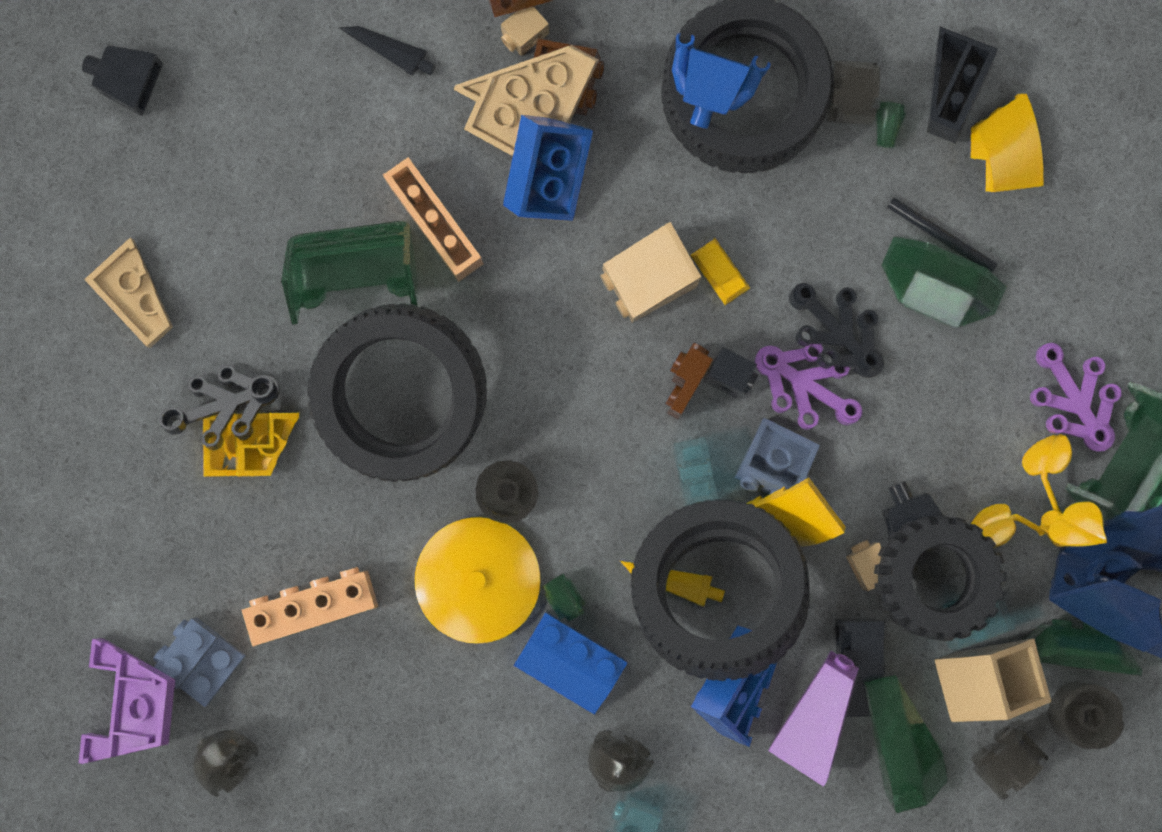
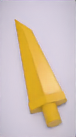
(689, 586)

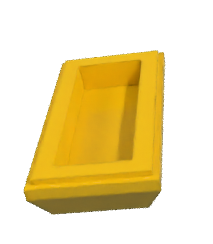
(720, 271)

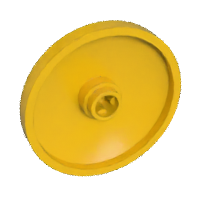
(477, 580)

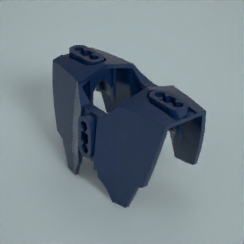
(1098, 579)

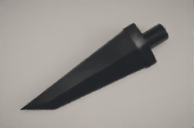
(399, 53)

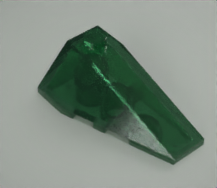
(906, 750)

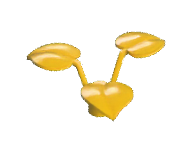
(1077, 526)

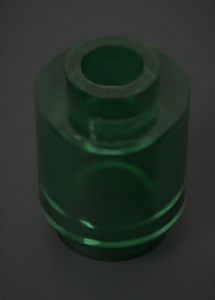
(564, 598)

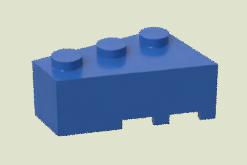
(733, 704)

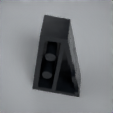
(957, 80)

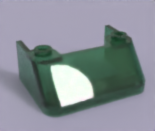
(348, 260)
(1135, 471)

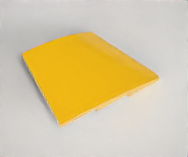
(1010, 146)
(254, 455)
(803, 513)

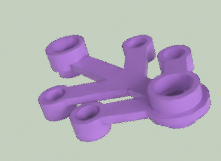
(803, 383)
(1077, 401)

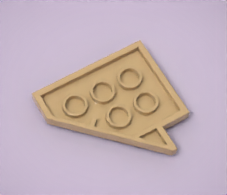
(537, 87)

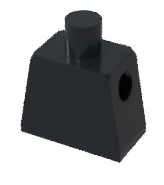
(124, 76)
(907, 507)

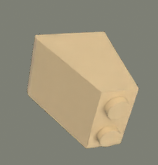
(650, 273)
(993, 681)

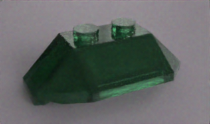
(941, 283)
(1081, 648)

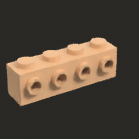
(309, 608)

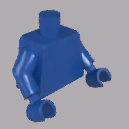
(713, 81)

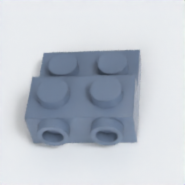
(775, 459)
(198, 660)

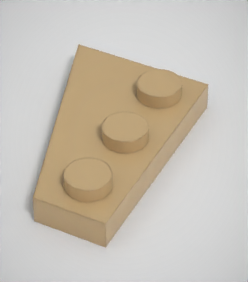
(131, 293)

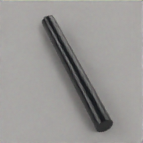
(941, 234)

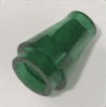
(888, 123)

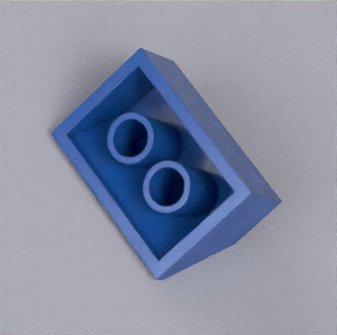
(547, 168)
(570, 663)

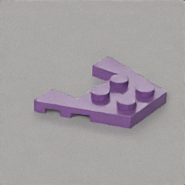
(139, 705)

